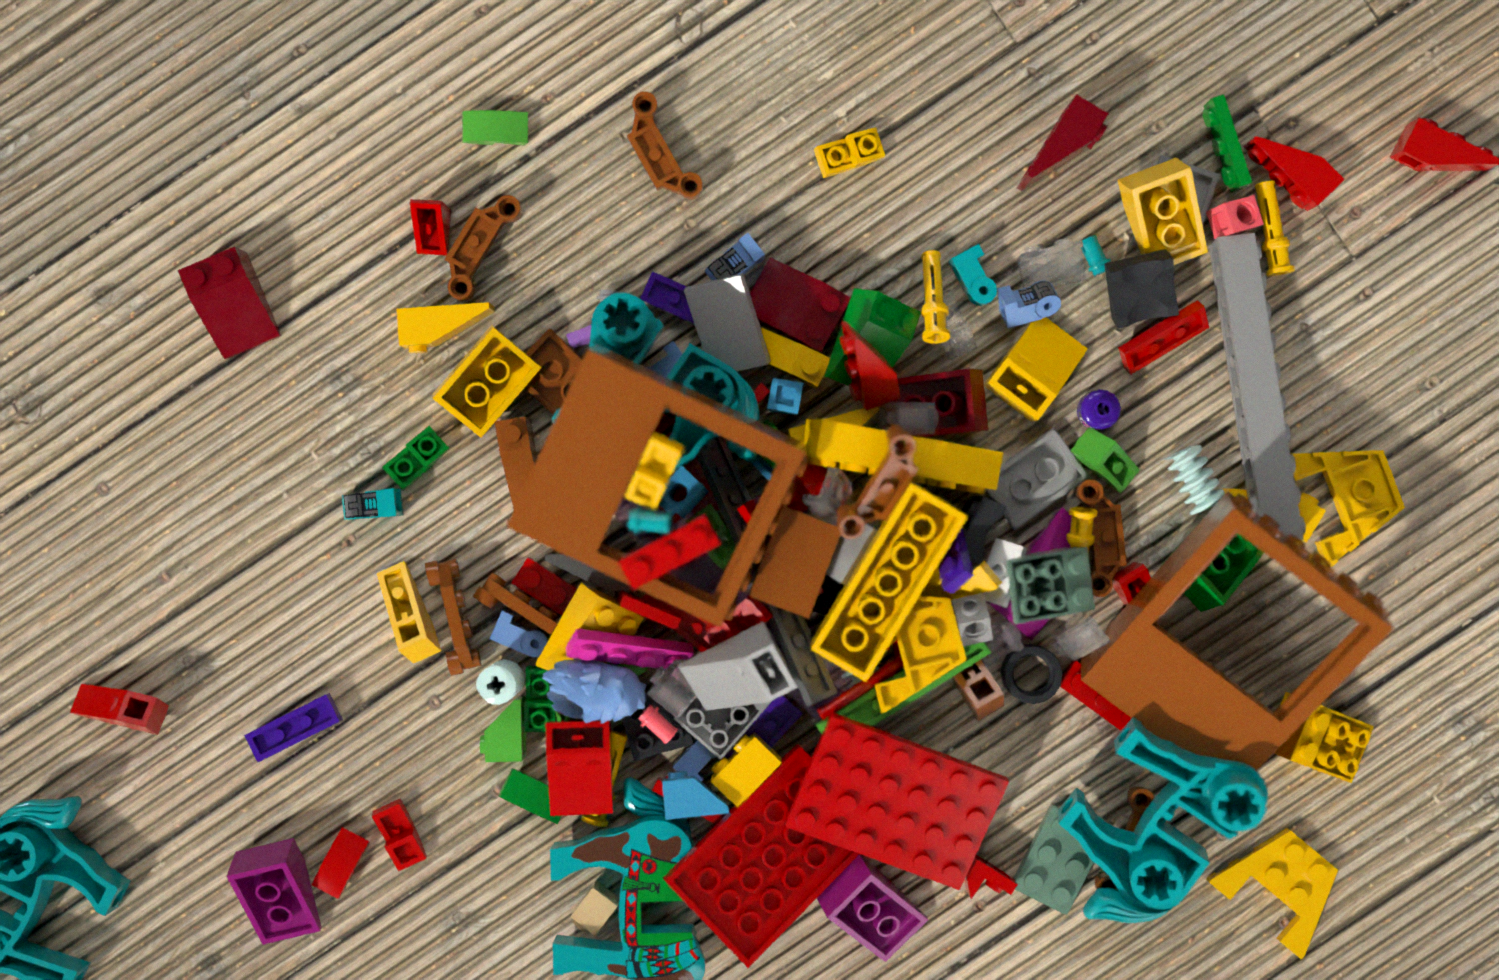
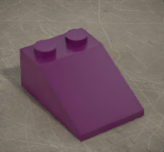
(275, 890)
(871, 909)

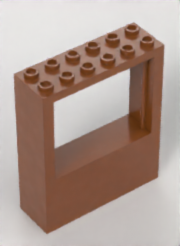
(595, 455)
(1185, 696)

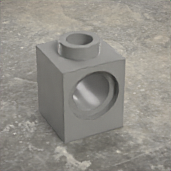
(972, 619)

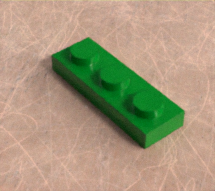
(1226, 144)

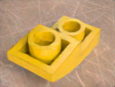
(849, 153)

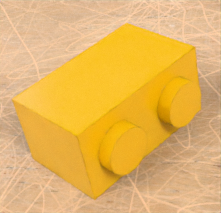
(745, 768)

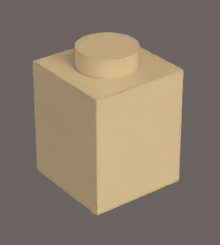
(594, 908)

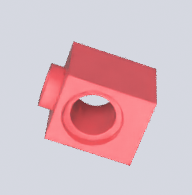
(1234, 217)

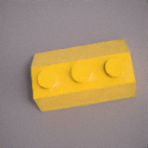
(486, 381)

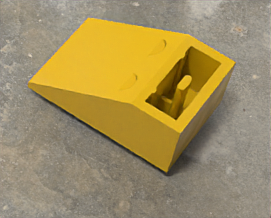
(1036, 368)
(1328, 743)

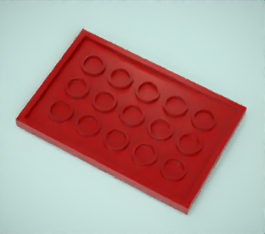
(896, 801)
(755, 873)

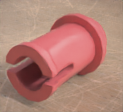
(657, 724)

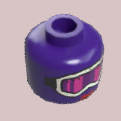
(1088, 411)

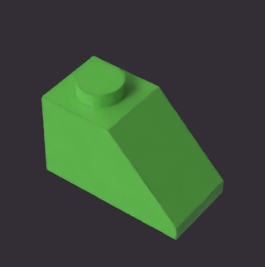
(1105, 459)
(506, 736)

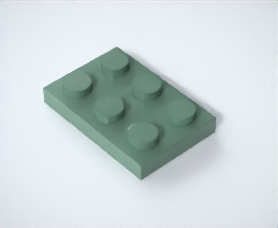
(1053, 865)

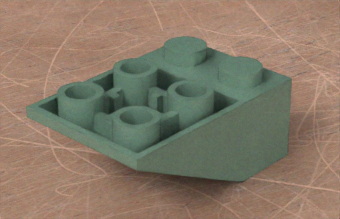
(1050, 584)

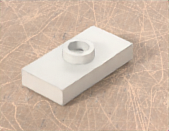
(1001, 552)

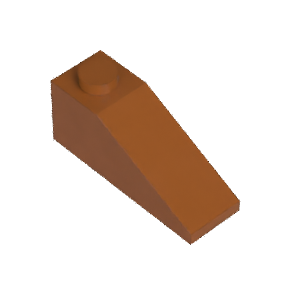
(516, 452)
(979, 690)

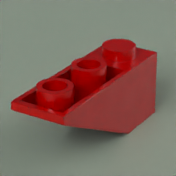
(1430, 148)
(1302, 174)
(871, 374)
(120, 708)

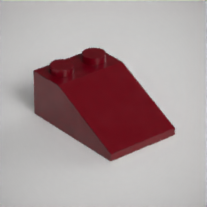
(1076, 129)
(230, 301)
(797, 304)
(957, 398)

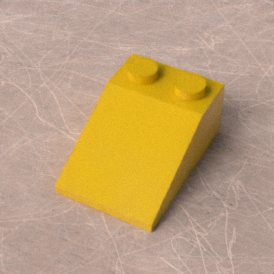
(1164, 210)
(587, 611)

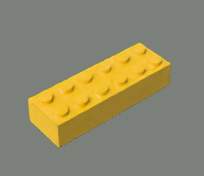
(937, 461)
(887, 581)

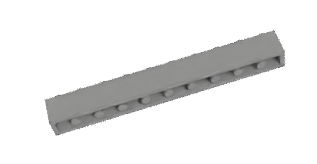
(1255, 380)

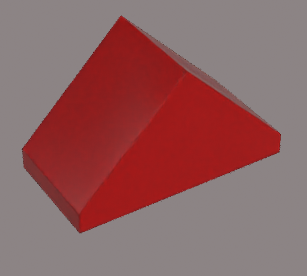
(430, 226)
(1130, 581)

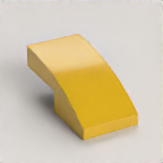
(654, 471)

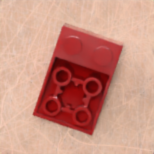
(579, 767)

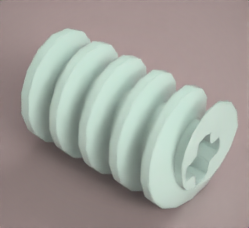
(1195, 478)
(498, 692)

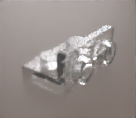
(1055, 264)

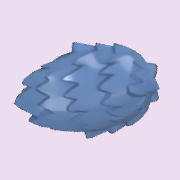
(594, 690)

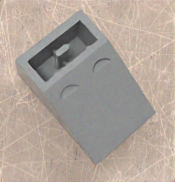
(740, 671)
(718, 727)

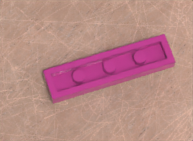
(626, 649)

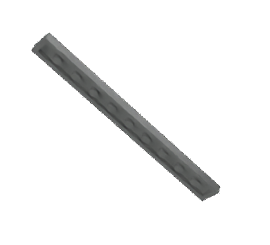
(788, 627)

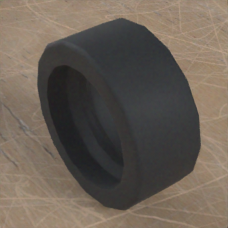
(1045, 692)

